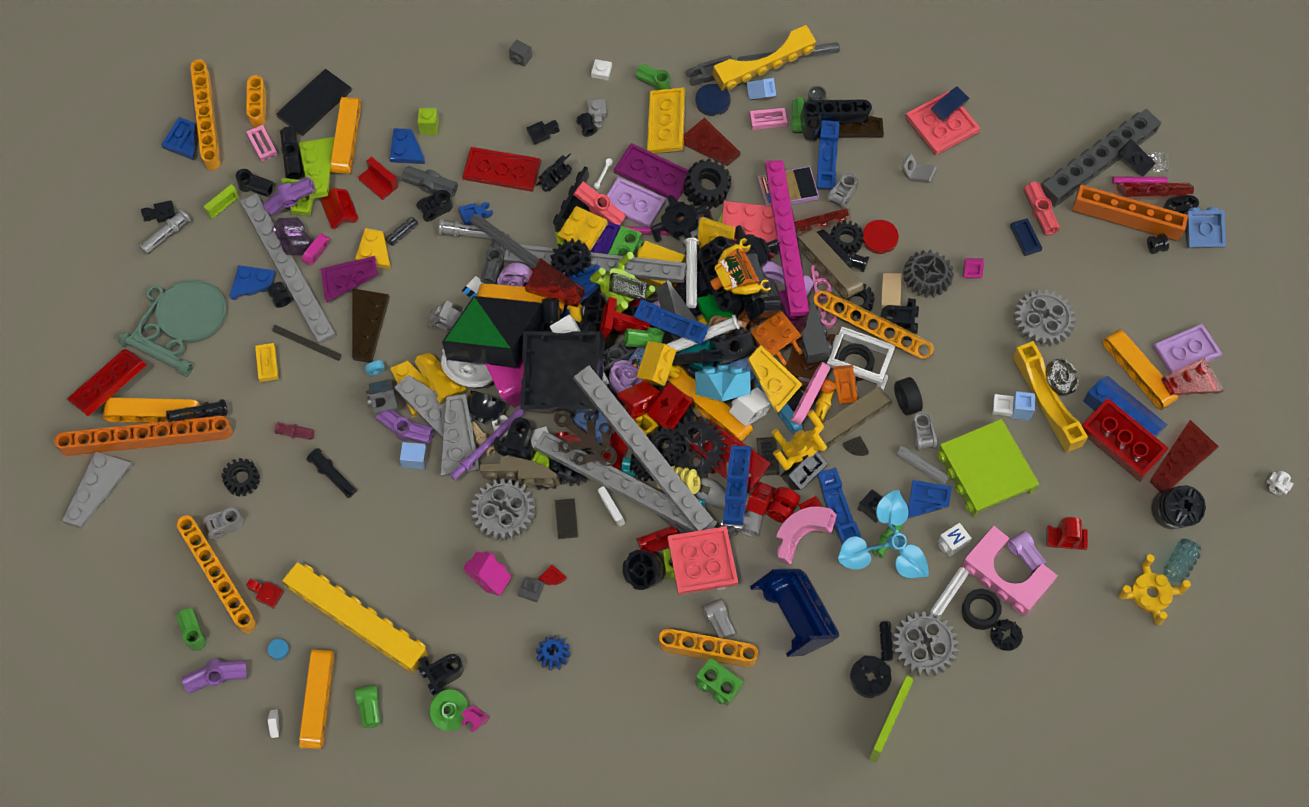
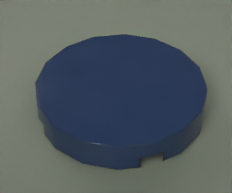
(712, 100)

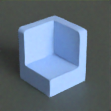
(761, 88)
(1023, 405)
(412, 455)

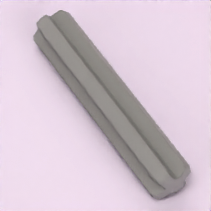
(923, 465)

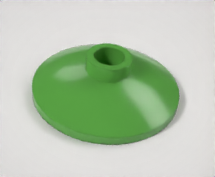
(456, 705)

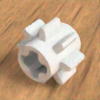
(1279, 483)

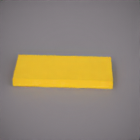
(666, 120)

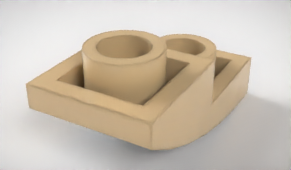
(891, 289)

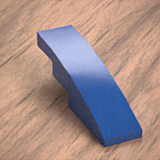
(737, 485)

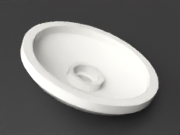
(466, 373)

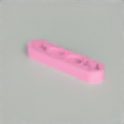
(815, 276)
(810, 393)

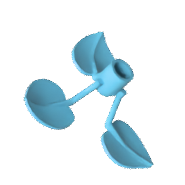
(890, 510)

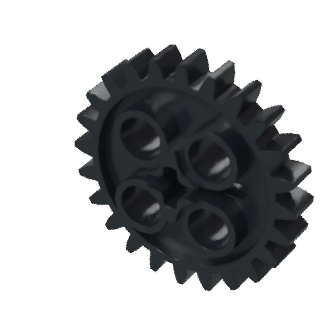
(706, 433)

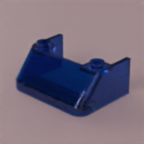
(801, 608)

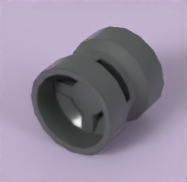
(817, 93)

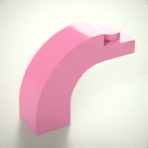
(800, 524)

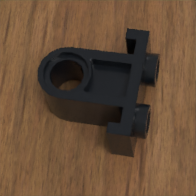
(903, 316)
(516, 442)
(438, 672)

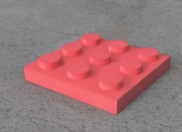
(940, 134)
(753, 218)
(702, 560)

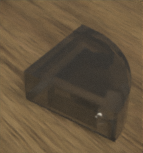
(856, 447)

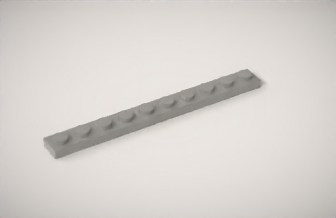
(638, 267)
(288, 270)
(643, 449)
(615, 481)

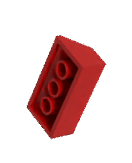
(1124, 439)

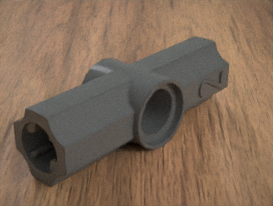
(429, 180)
(493, 266)

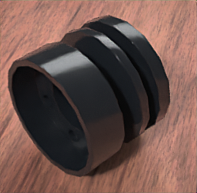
(1168, 507)

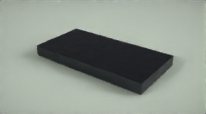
(314, 102)

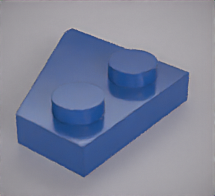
(405, 147)
(251, 281)

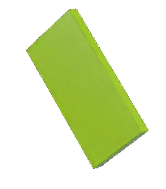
(891, 719)

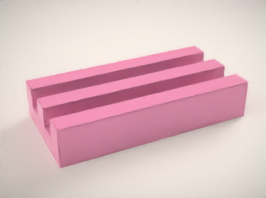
(768, 121)
(267, 154)

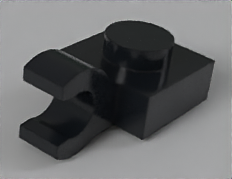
(540, 132)
(161, 212)

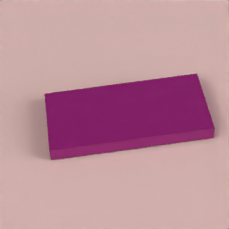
(652, 172)

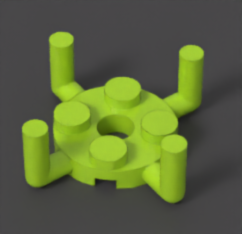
(622, 301)

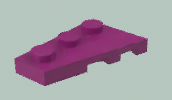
(347, 276)

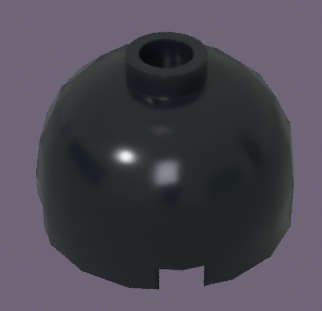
(485, 407)
(642, 569)

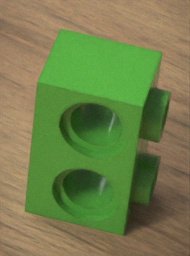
(620, 244)
(722, 678)

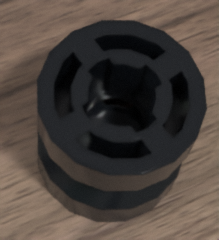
(278, 293)

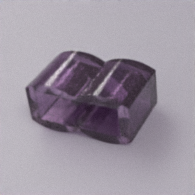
(292, 235)

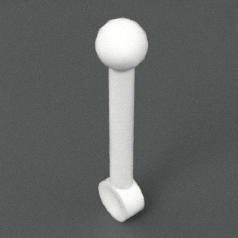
(609, 162)

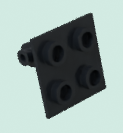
(554, 173)

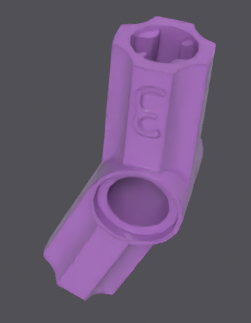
(288, 195)
(414, 431)
(225, 671)

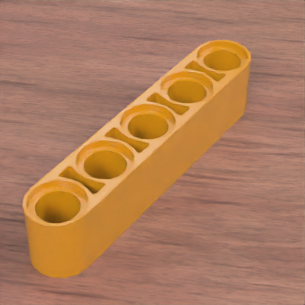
(345, 135)
(511, 293)
(1138, 368)
(143, 409)
(718, 645)
(316, 699)

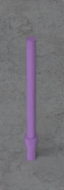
(467, 463)

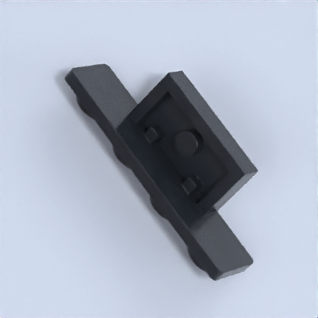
(572, 201)

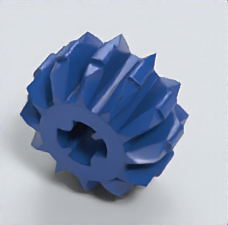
(559, 656)

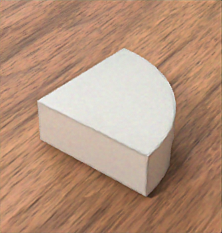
(273, 723)

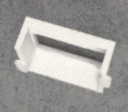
(870, 342)

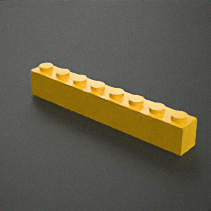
(355, 617)

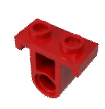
(1067, 535)

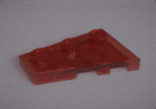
(710, 142)
(821, 220)
(551, 283)
(1192, 379)

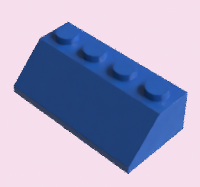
(1108, 388)

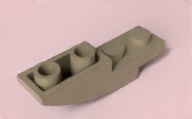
(527, 472)

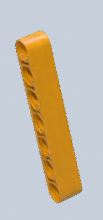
(205, 115)
(883, 324)
(709, 408)
(222, 580)

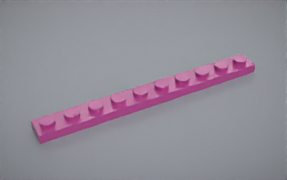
(786, 235)

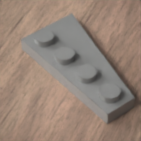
(95, 487)

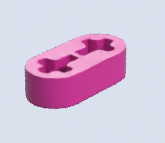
(315, 249)

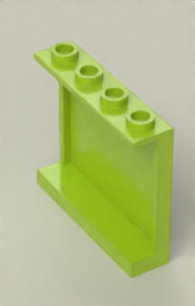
(987, 467)

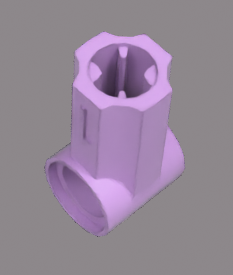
(1023, 546)

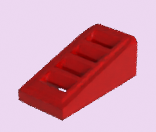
(760, 498)

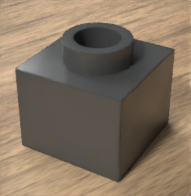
(520, 53)

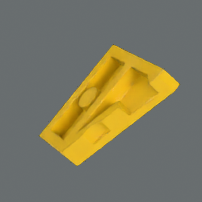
(374, 245)

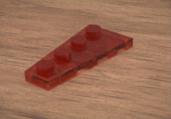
(1136, 189)
(1186, 454)

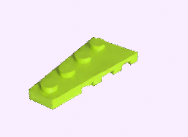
(317, 163)

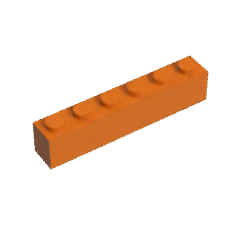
(1130, 212)

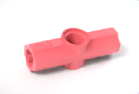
(591, 197)
(1044, 216)

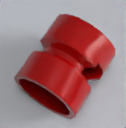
(783, 505)

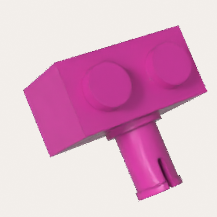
(487, 572)

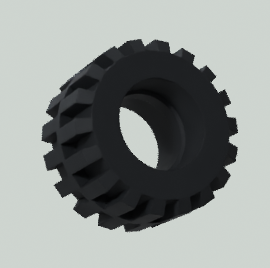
(712, 172)

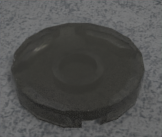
(1061, 377)

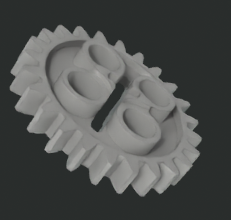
(1048, 305)
(512, 495)
(942, 640)

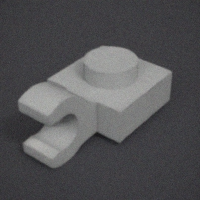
(597, 109)

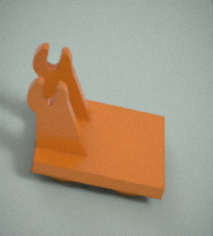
(776, 334)

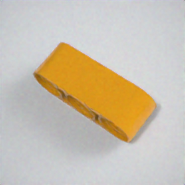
(256, 101)

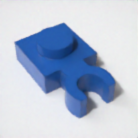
(468, 211)

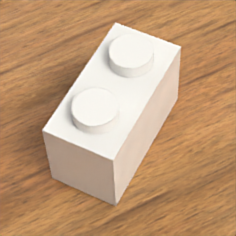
(750, 407)

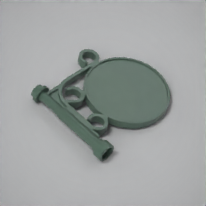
(183, 313)

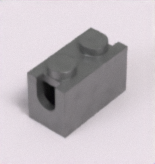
(381, 396)

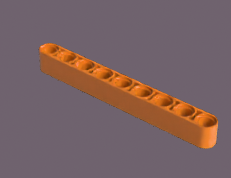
(135, 432)

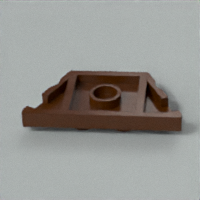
(798, 367)

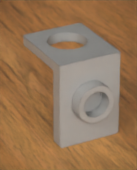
(918, 172)

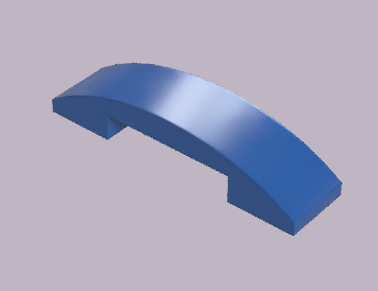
(827, 154)
(671, 322)
(835, 500)

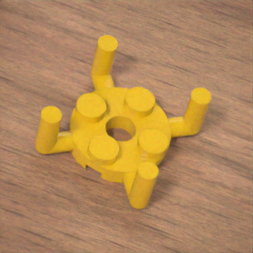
(801, 445)
(1160, 584)

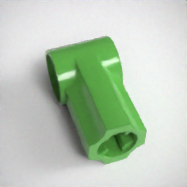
(658, 78)
(797, 106)
(640, 338)
(190, 628)
(367, 701)

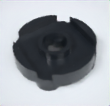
(870, 665)

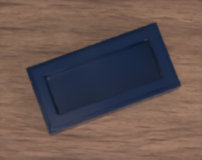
(1026, 237)

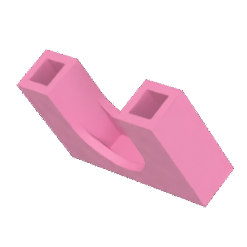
(1021, 595)

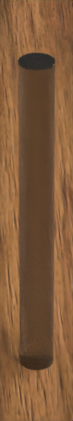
(306, 342)

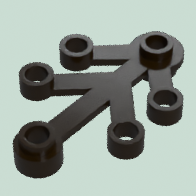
(588, 440)

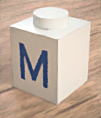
(954, 540)

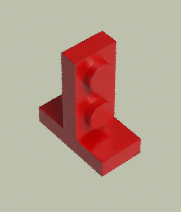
(620, 322)

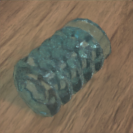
(1182, 560)

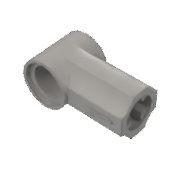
(751, 524)
(717, 615)

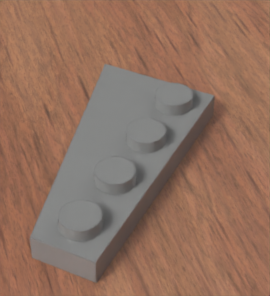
(424, 403)
(457, 436)

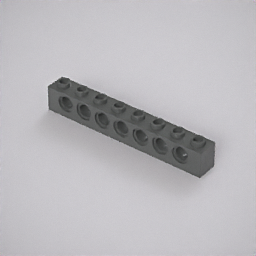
(1139, 129)

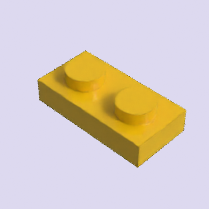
(266, 362)

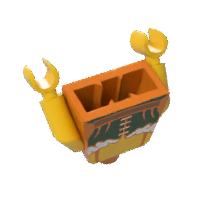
(736, 272)

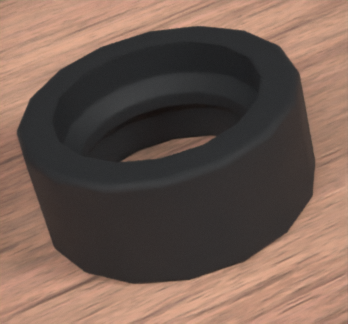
(860, 350)
(908, 396)
(988, 596)

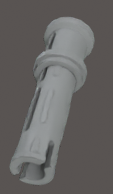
(172, 226)
(457, 229)

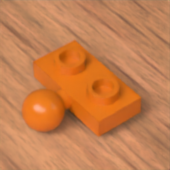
(844, 383)

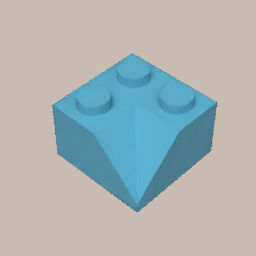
(722, 382)

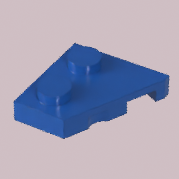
(181, 138)
(927, 498)

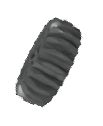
(935, 281)

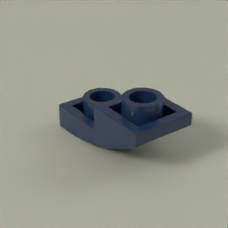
(949, 103)

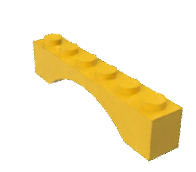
(733, 72)
(1065, 426)

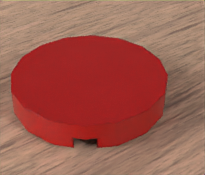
(880, 236)

